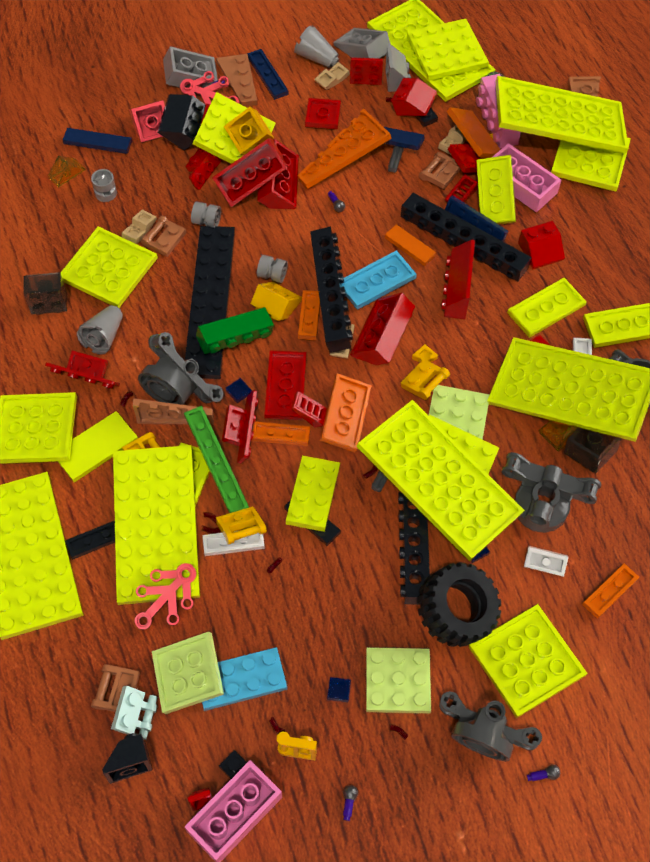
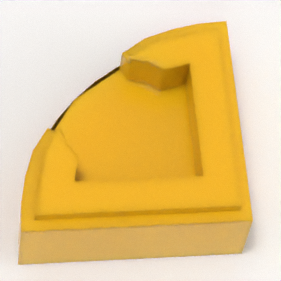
(425, 353)

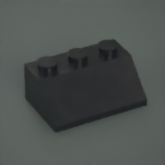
(181, 119)

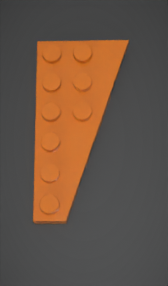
(349, 145)

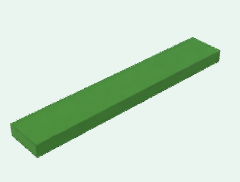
(215, 460)

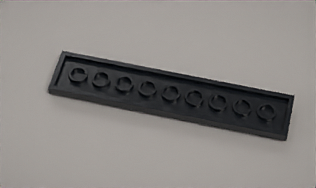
(210, 294)

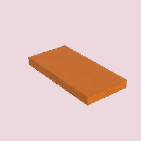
(474, 132)
(345, 413)

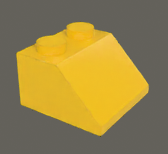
(248, 130)
(276, 299)

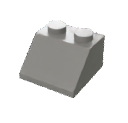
(395, 67)

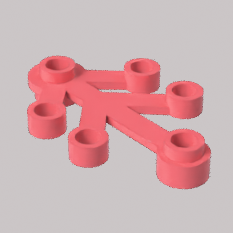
(206, 92)
(167, 593)

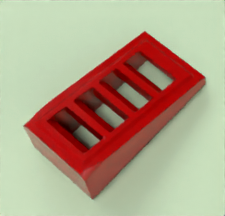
(465, 180)
(315, 412)
(199, 798)

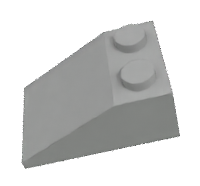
(363, 43)
(184, 64)

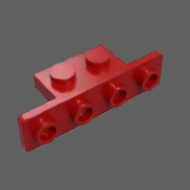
(202, 165)
(87, 366)
(239, 426)

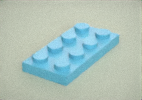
(378, 279)
(249, 678)

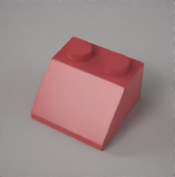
(147, 120)

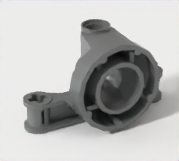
(169, 379)
(548, 482)
(487, 730)

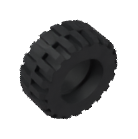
(480, 594)

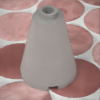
(316, 48)
(100, 330)

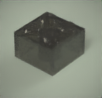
(45, 293)
(591, 448)

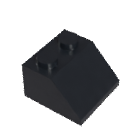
(128, 759)

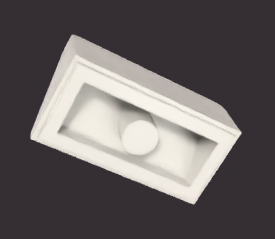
(546, 561)

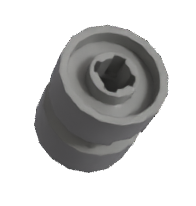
(104, 185)
(205, 214)
(272, 268)

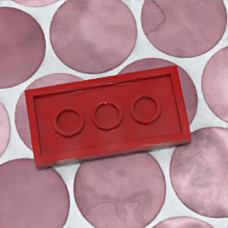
(284, 378)

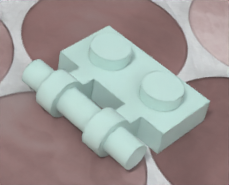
(129, 709)

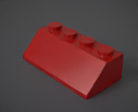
(250, 172)
(282, 189)
(459, 281)
(383, 329)

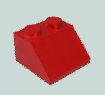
(413, 98)
(542, 244)

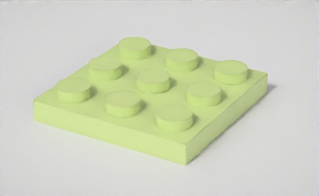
(460, 408)
(187, 673)
(398, 680)

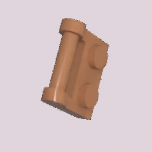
(443, 174)
(167, 240)
(124, 677)

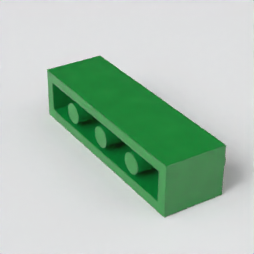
(234, 330)

